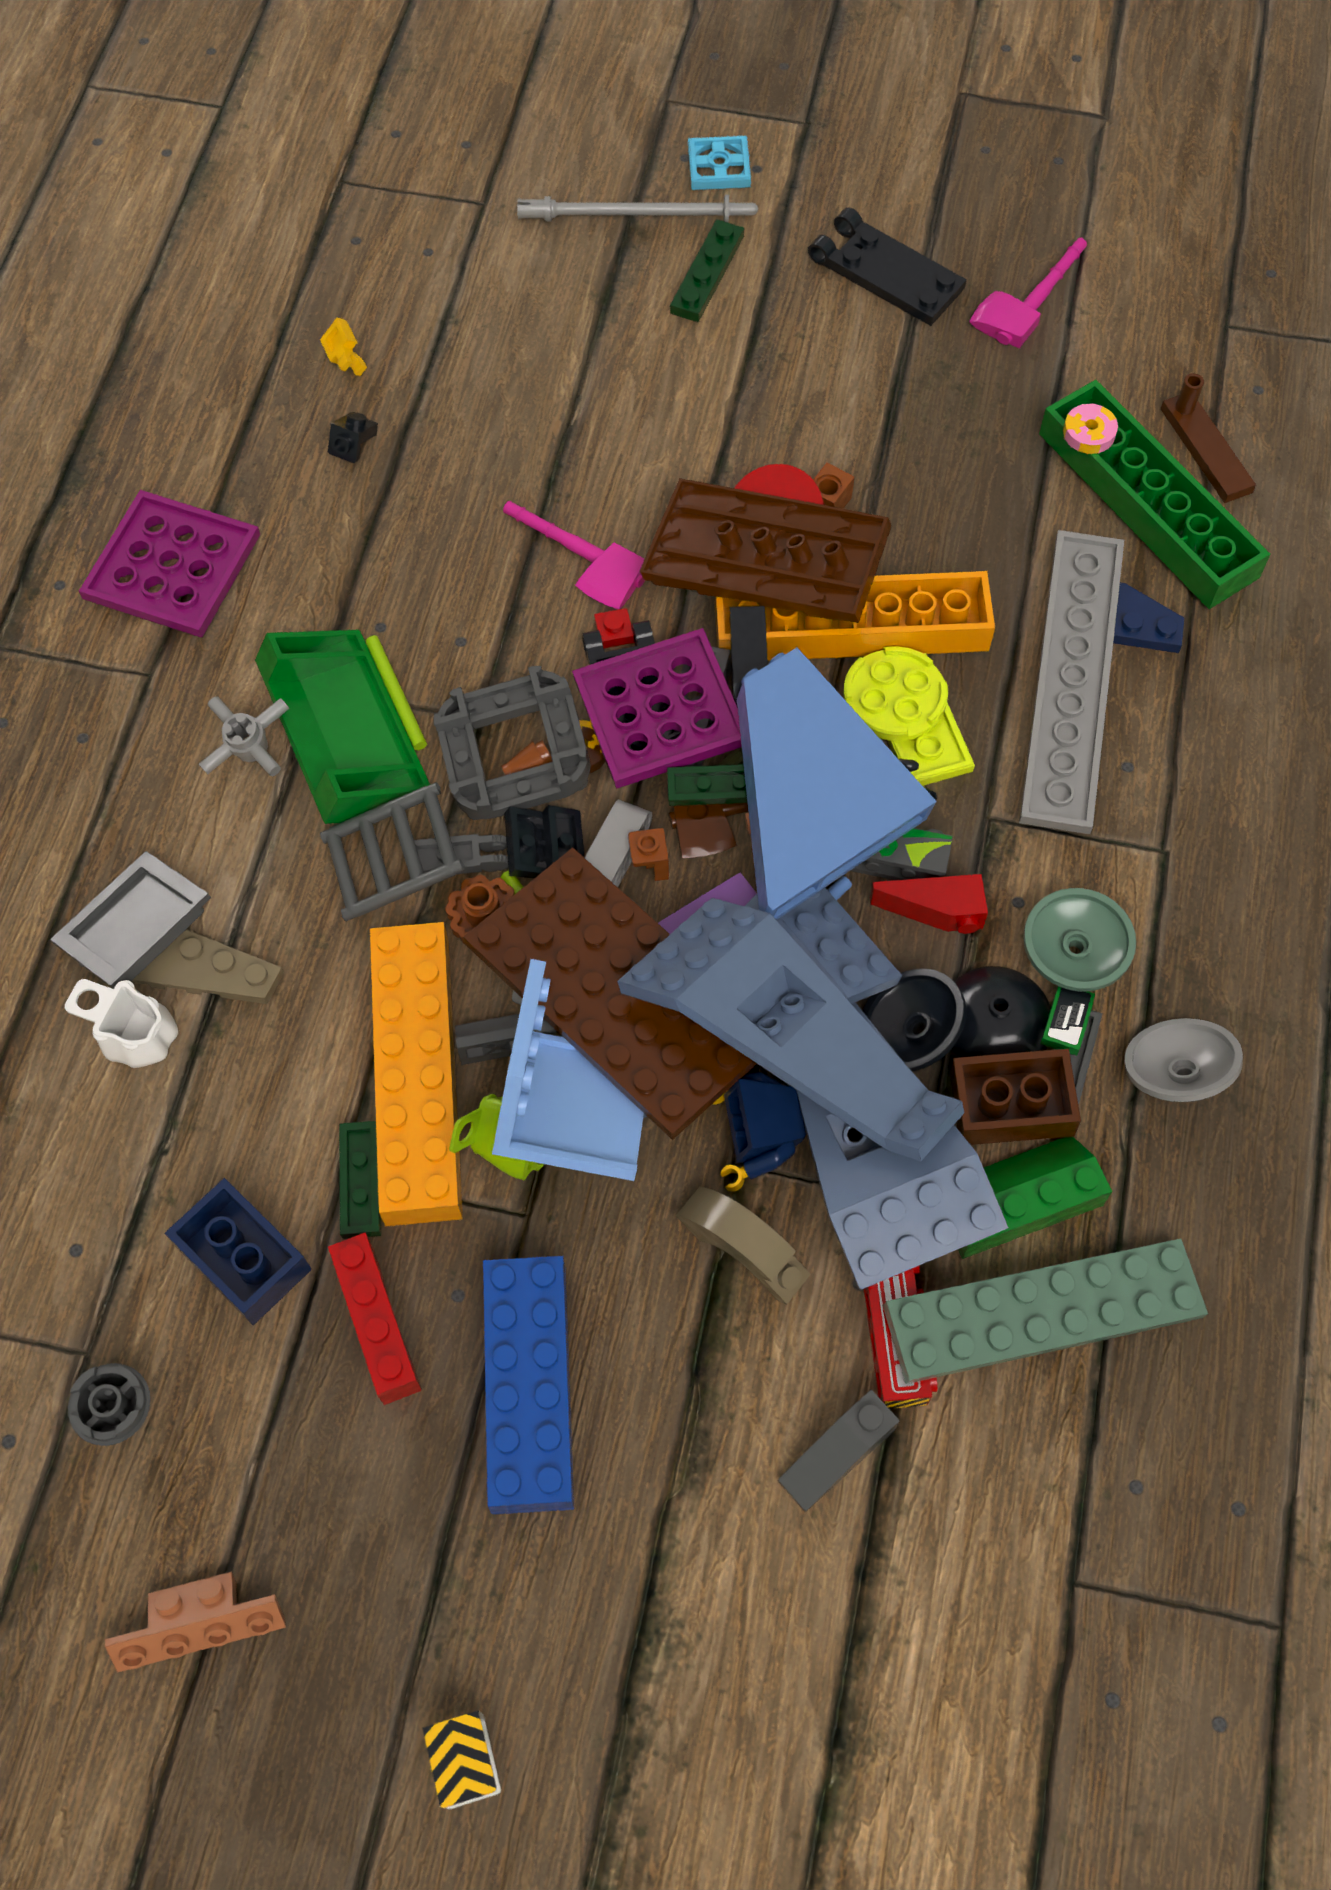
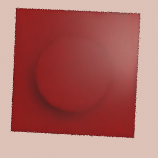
(614, 628)

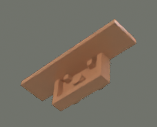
(193, 1620)

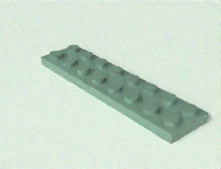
(1043, 1310)

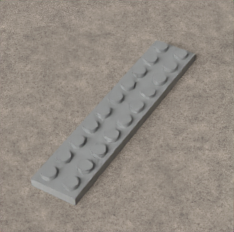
(1072, 683)

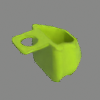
(482, 1138)

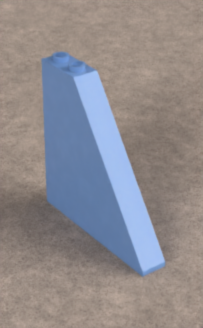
(815, 783)

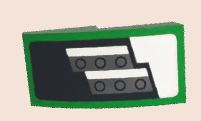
(1068, 1019)

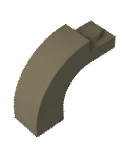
(747, 1238)

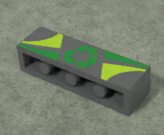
(911, 856)

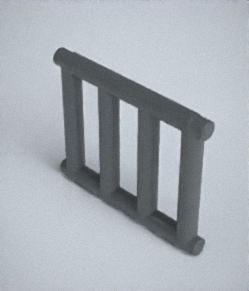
(418, 879)

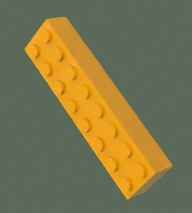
(905, 610)
(414, 1075)

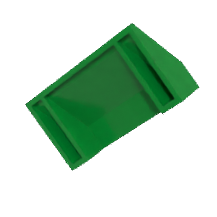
(339, 721)

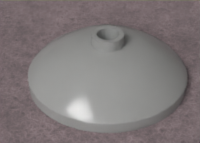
(1183, 1060)

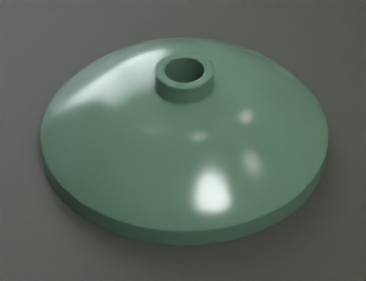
(1082, 921)

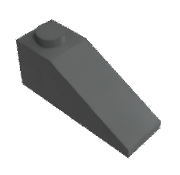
(839, 1450)

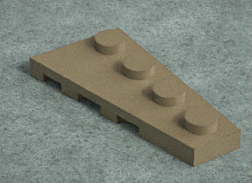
(213, 968)

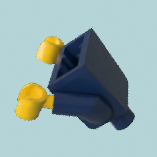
(763, 1125)

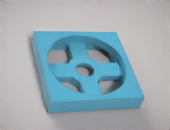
(720, 179)

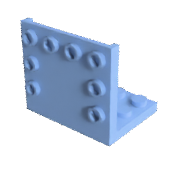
(561, 1105)

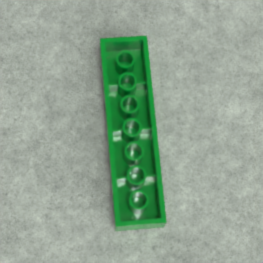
(1161, 502)

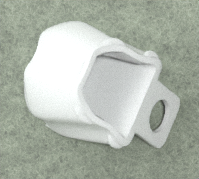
(127, 1023)

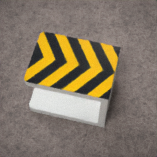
(462, 1760)

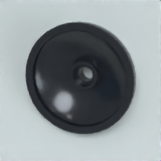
(917, 1003)
(998, 1032)

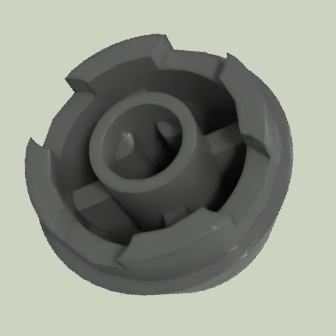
(108, 1404)

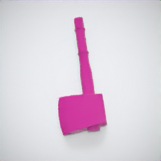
(1010, 318)
(612, 572)

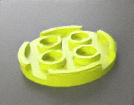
(896, 692)

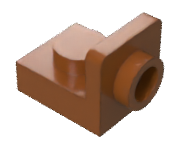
(650, 850)

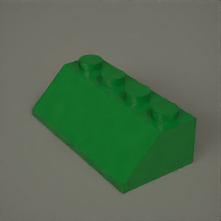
(1043, 1190)

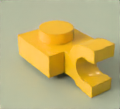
(339, 345)

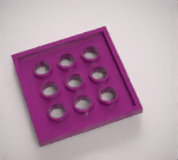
(163, 545)
(649, 726)

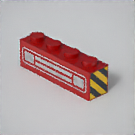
(888, 1373)

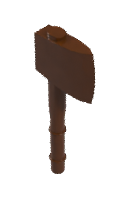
(704, 828)

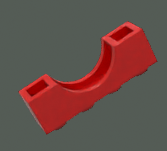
(374, 1319)

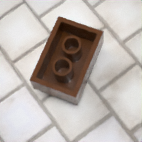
(1016, 1096)

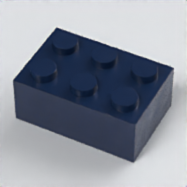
(238, 1251)

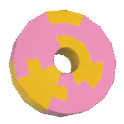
(1087, 440)

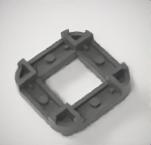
(527, 788)

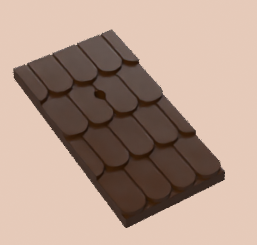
(767, 550)

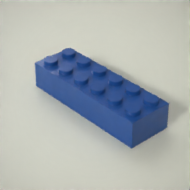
(527, 1386)

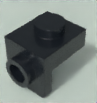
(349, 434)

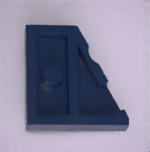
(1146, 622)

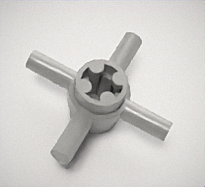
(238, 727)

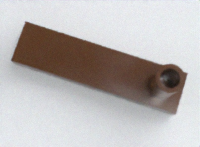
(1206, 442)

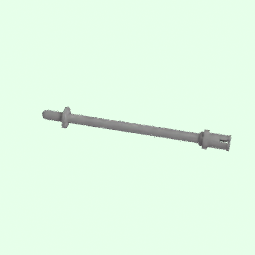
(549, 208)

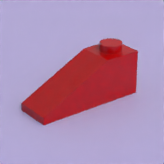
(940, 902)

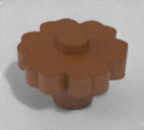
(475, 903)

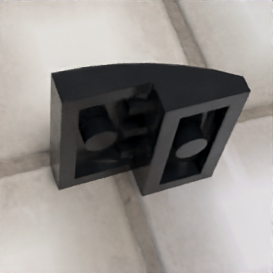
(540, 838)

